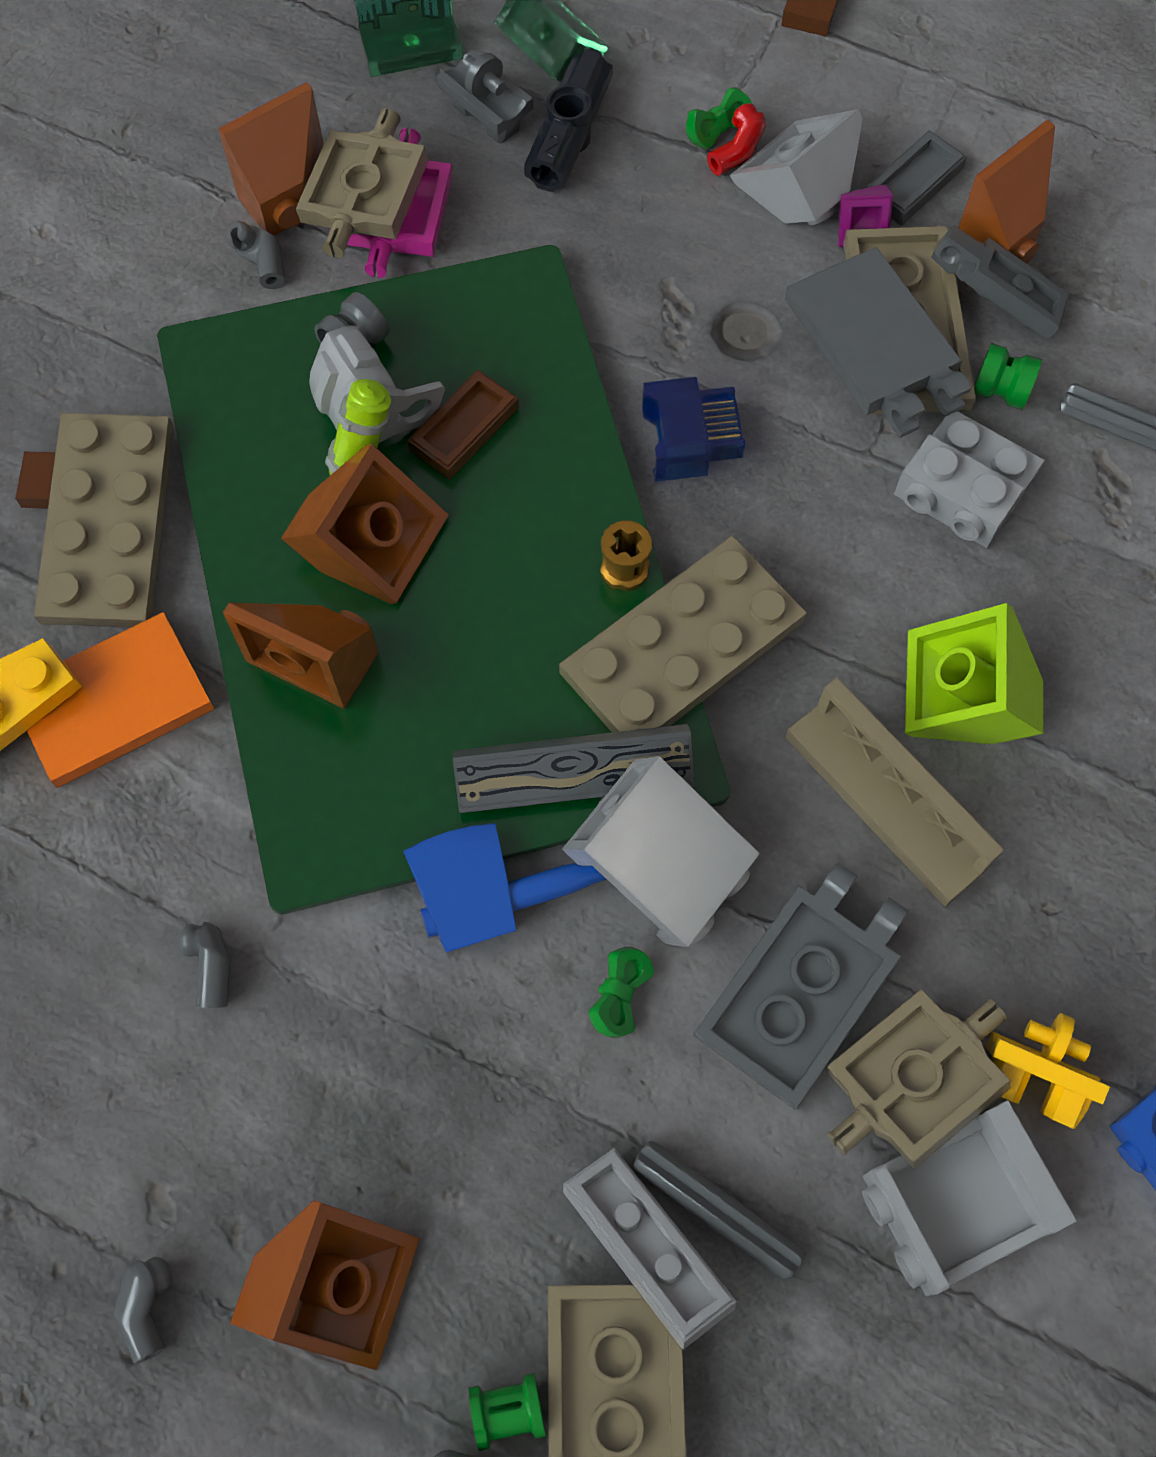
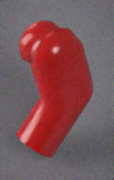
(742, 147)

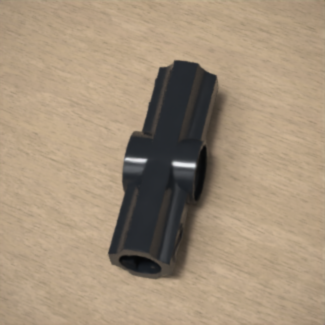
(568, 120)

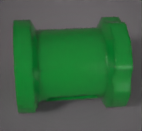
(506, 1412)

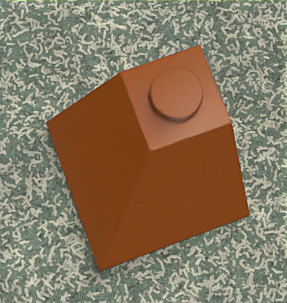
(274, 156)
(1012, 195)
(367, 525)
(305, 645)
(328, 1285)

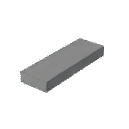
(649, 1248)

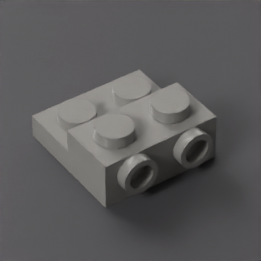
(967, 478)

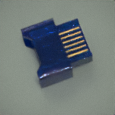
(691, 427)

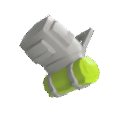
(361, 396)

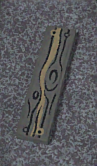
(562, 767)

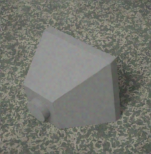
(804, 168)

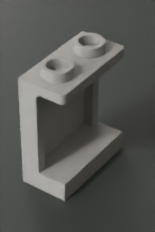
(664, 850)
(967, 1201)

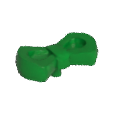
(706, 126)
(626, 972)

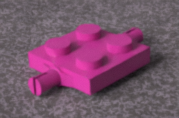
(423, 219)

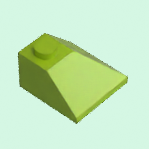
(973, 680)

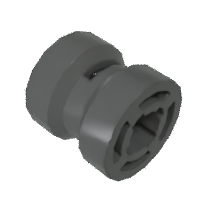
(358, 312)

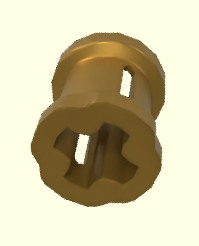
(626, 557)

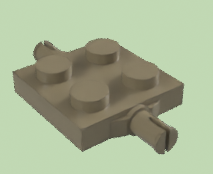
(362, 183)
(918, 1078)

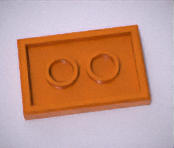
(130, 695)

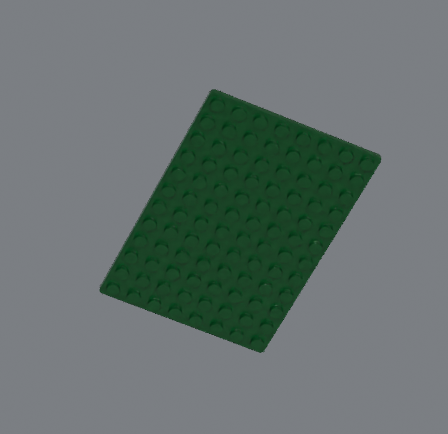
(487, 612)

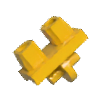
(1070, 1086)

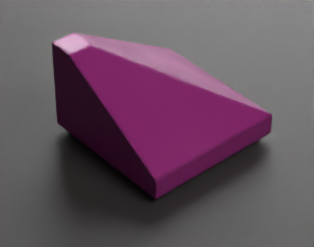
(865, 210)

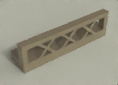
(893, 793)

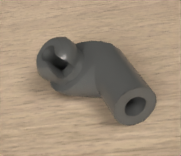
(260, 249)
(213, 963)
(134, 1305)

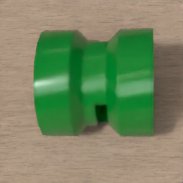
(1007, 376)

